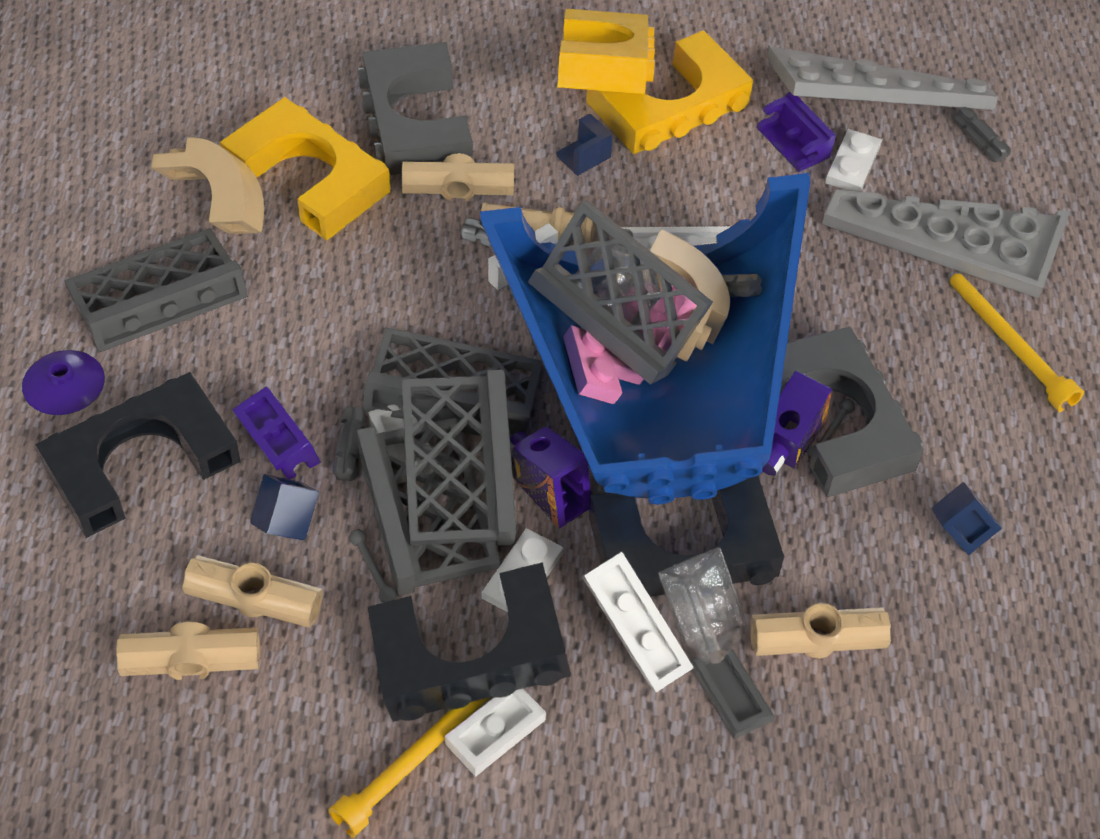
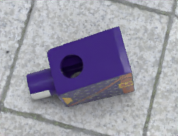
(805, 404)
(552, 474)

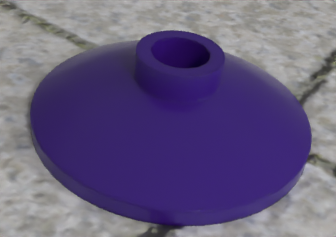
(66, 393)

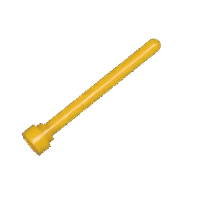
(1058, 388)
(357, 807)

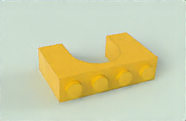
(606, 51)
(647, 121)
(289, 132)

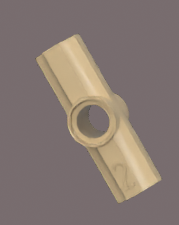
(458, 178)
(229, 583)
(844, 628)
(188, 650)

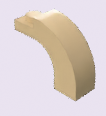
(236, 193)
(705, 277)

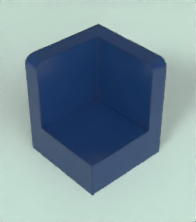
(590, 149)
(284, 507)
(966, 518)

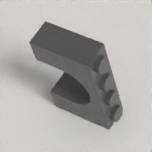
(398, 74)
(881, 448)

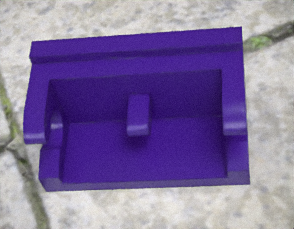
(797, 132)
(276, 432)

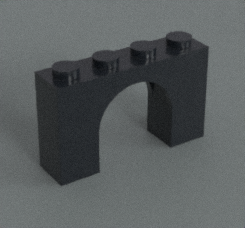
(171, 410)
(747, 529)
(421, 683)

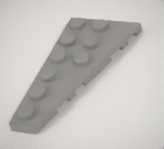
(865, 80)
(962, 235)

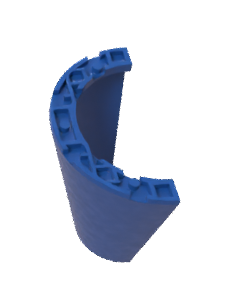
(711, 414)

